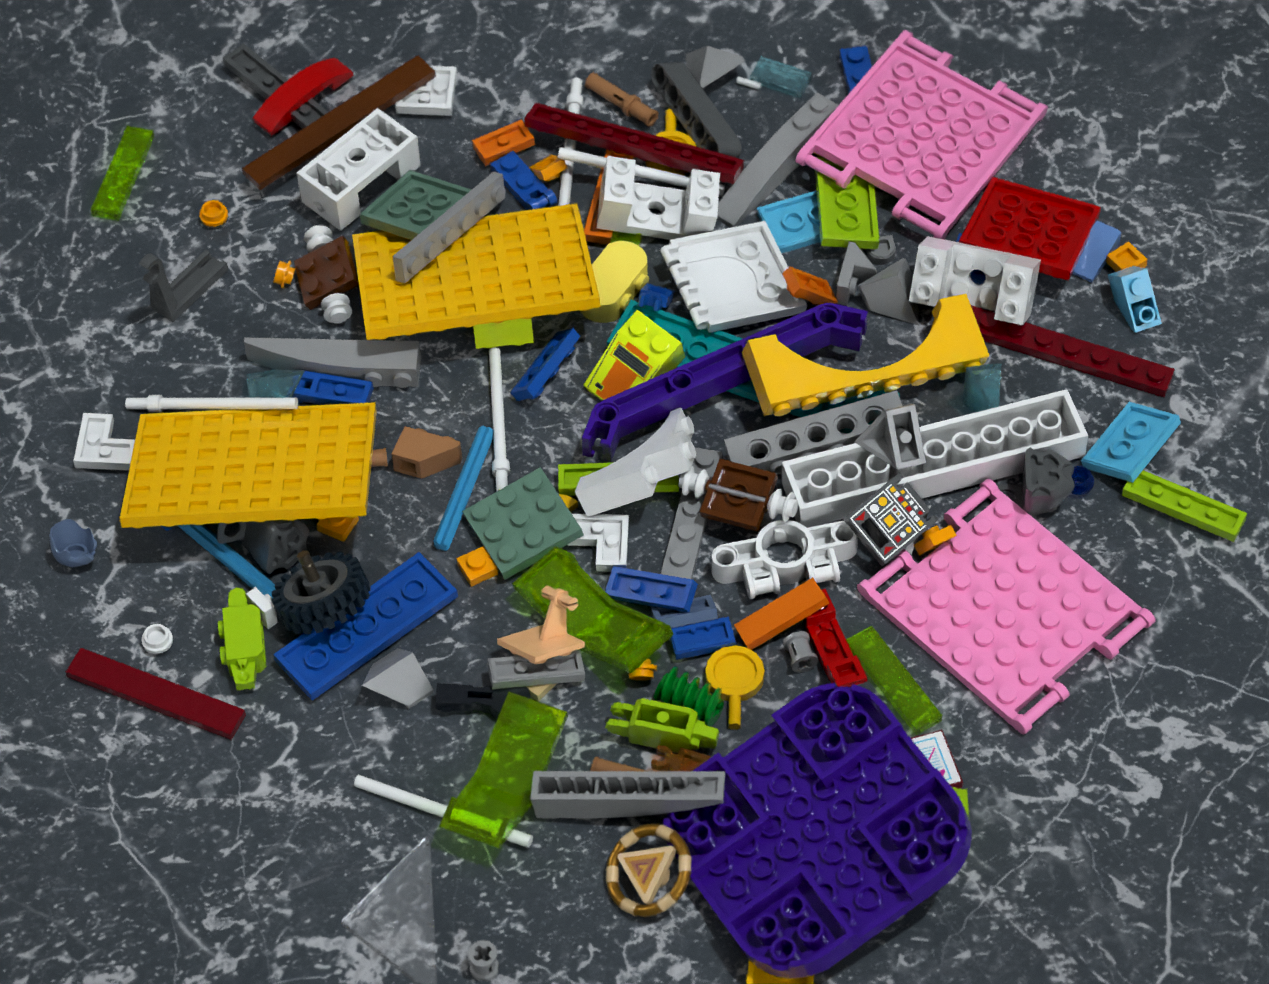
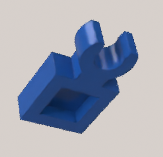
(655, 296)

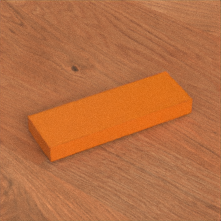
(781, 614)

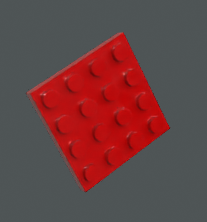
(1032, 225)

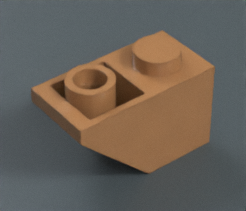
(424, 453)

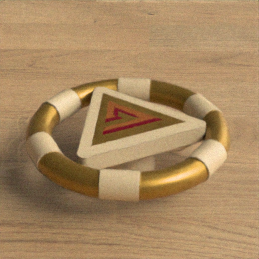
(648, 870)

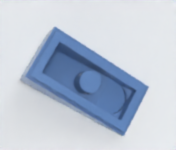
(1101, 242)

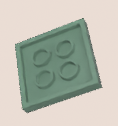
(412, 204)
(522, 523)

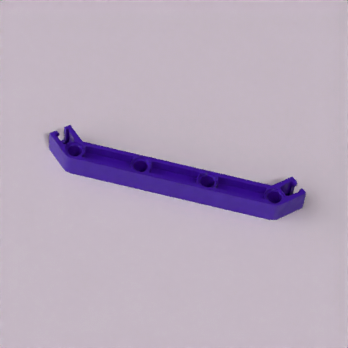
(715, 374)

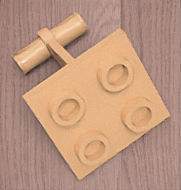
(550, 638)

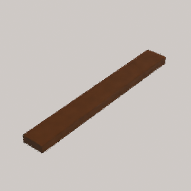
(338, 122)

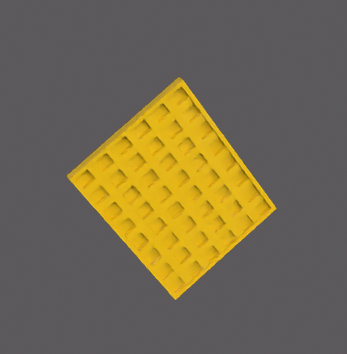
(491, 274)
(250, 465)

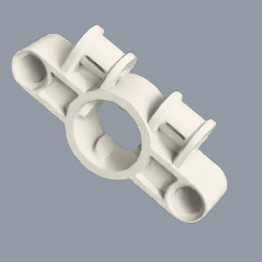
(750, 561)

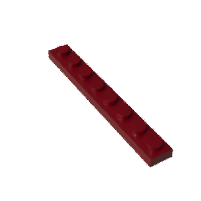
(632, 142)
(1075, 353)

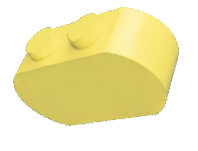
(619, 277)

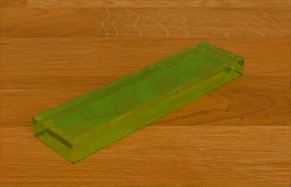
(122, 173)
(894, 680)

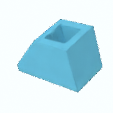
(1135, 297)

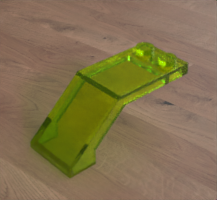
(607, 627)
(502, 784)

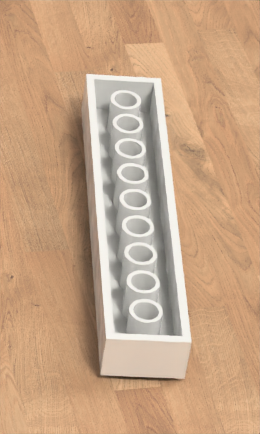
(956, 454)

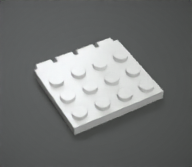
(731, 277)

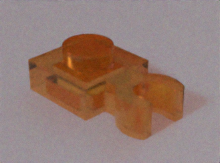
(684, 761)

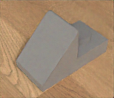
(854, 271)

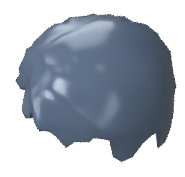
(72, 544)

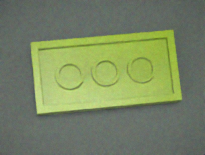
(846, 213)

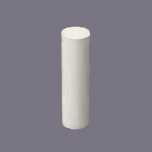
(746, 82)

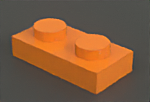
(503, 141)
(808, 287)

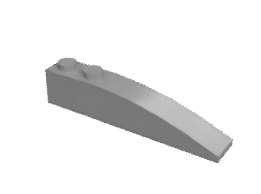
(773, 161)
(368, 360)
(623, 792)

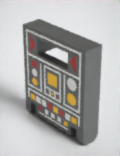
(895, 514)

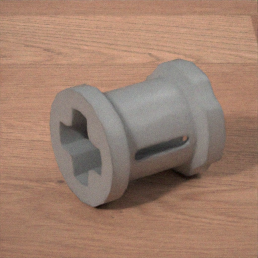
(800, 651)
(486, 958)

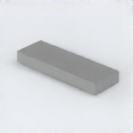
(519, 672)

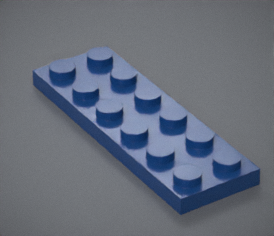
(392, 610)

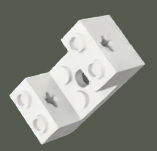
(333, 180)
(626, 204)
(945, 271)

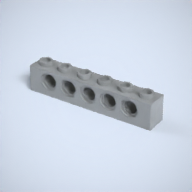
(801, 431)

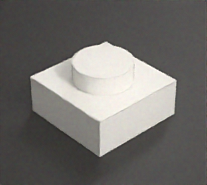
(264, 602)

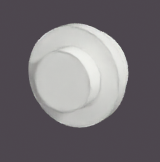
(157, 639)

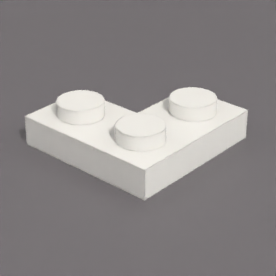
(434, 98)
(96, 447)
(610, 536)

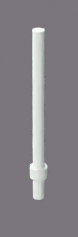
(574, 104)
(640, 171)
(157, 403)
(500, 465)
(423, 804)

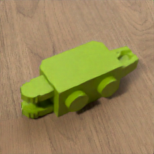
(244, 640)
(663, 724)

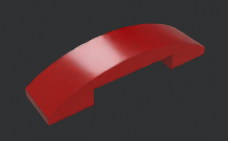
(298, 90)
(833, 648)

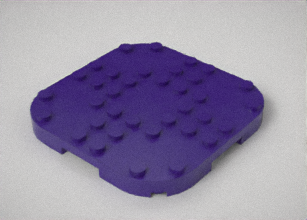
(822, 832)

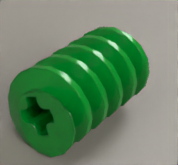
(685, 694)

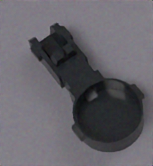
(467, 698)

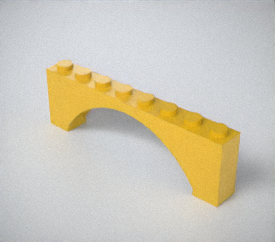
(792, 382)

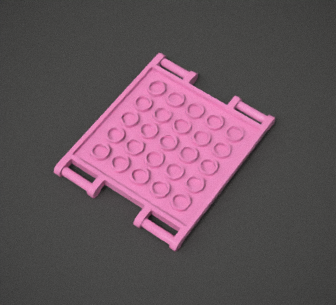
(922, 134)
(1005, 606)

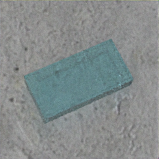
(781, 77)

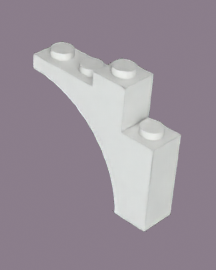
(637, 473)

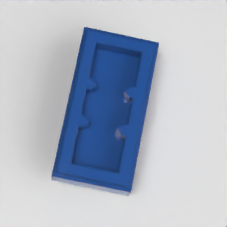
(702, 638)

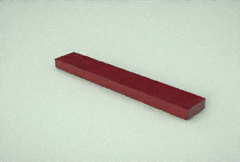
(156, 693)

